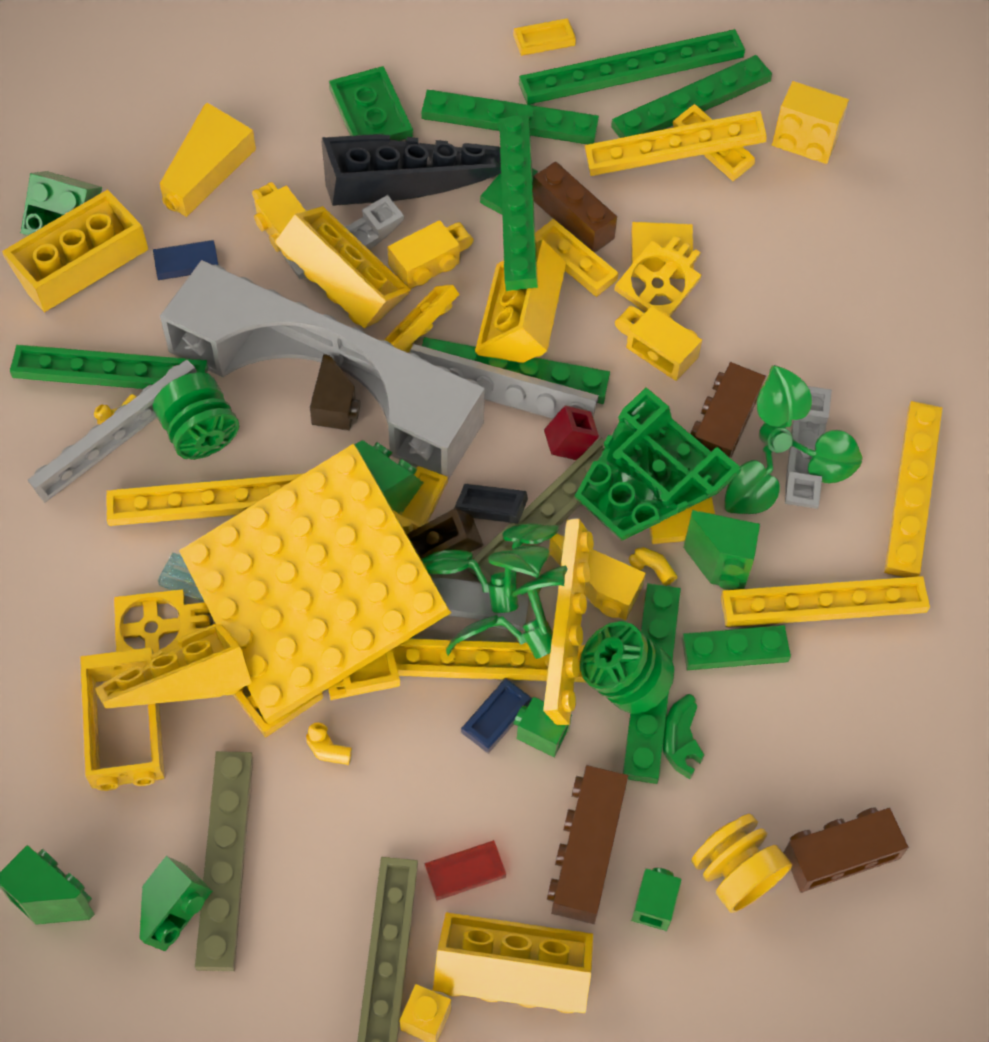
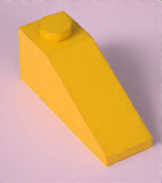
(612, 583)

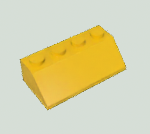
(76, 250)
(341, 266)
(521, 321)
(514, 963)

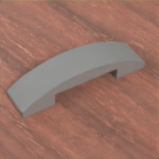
(375, 225)
(800, 486)
(468, 601)

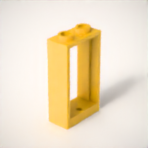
(103, 668)

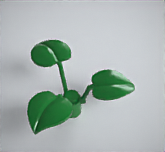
(779, 402)
(520, 559)
(537, 631)

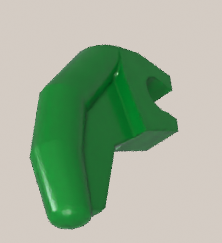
(678, 738)

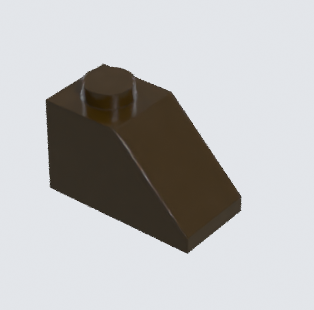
(333, 397)
(447, 532)

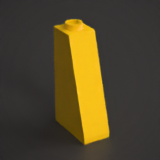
(205, 159)

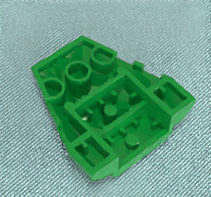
(651, 470)

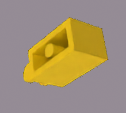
(274, 210)
(428, 252)
(659, 340)

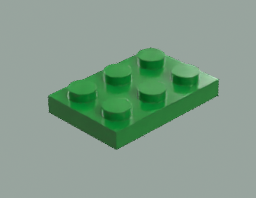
(370, 104)

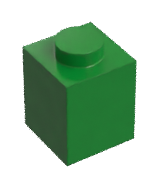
(538, 729)
(656, 898)

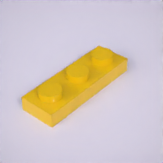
(731, 161)
(580, 261)
(420, 319)

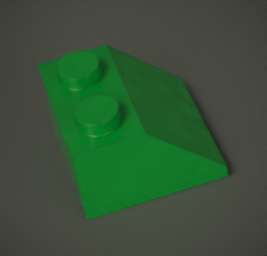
(394, 479)
(722, 548)

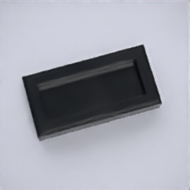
(492, 503)

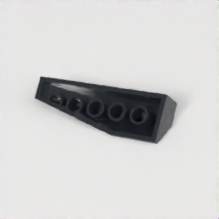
(373, 166)

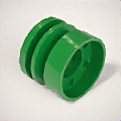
(195, 415)
(626, 667)

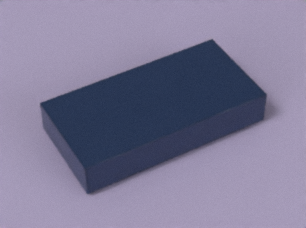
(183, 259)
(495, 715)

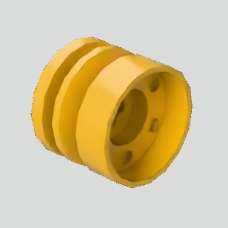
(736, 856)

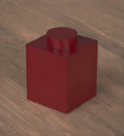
(571, 433)

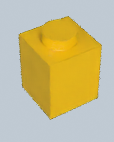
(425, 1014)

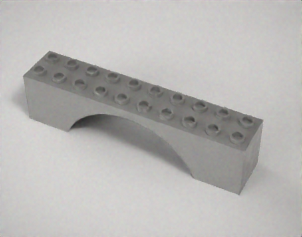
(239, 323)

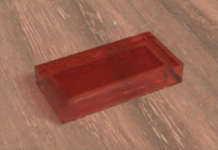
(465, 870)

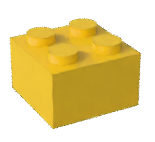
(809, 122)

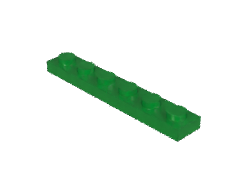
(704, 93)
(486, 112)
(93, 366)
(569, 375)
(647, 729)

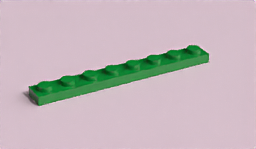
(631, 66)
(517, 204)

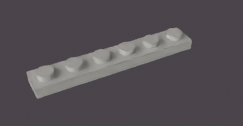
(512, 387)
(102, 438)

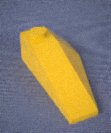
(201, 667)

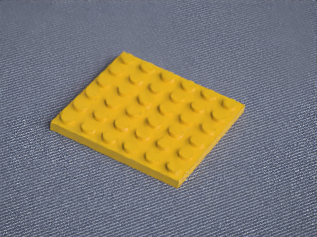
(314, 582)

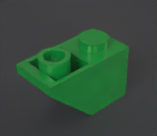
(169, 902)

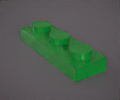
(736, 647)

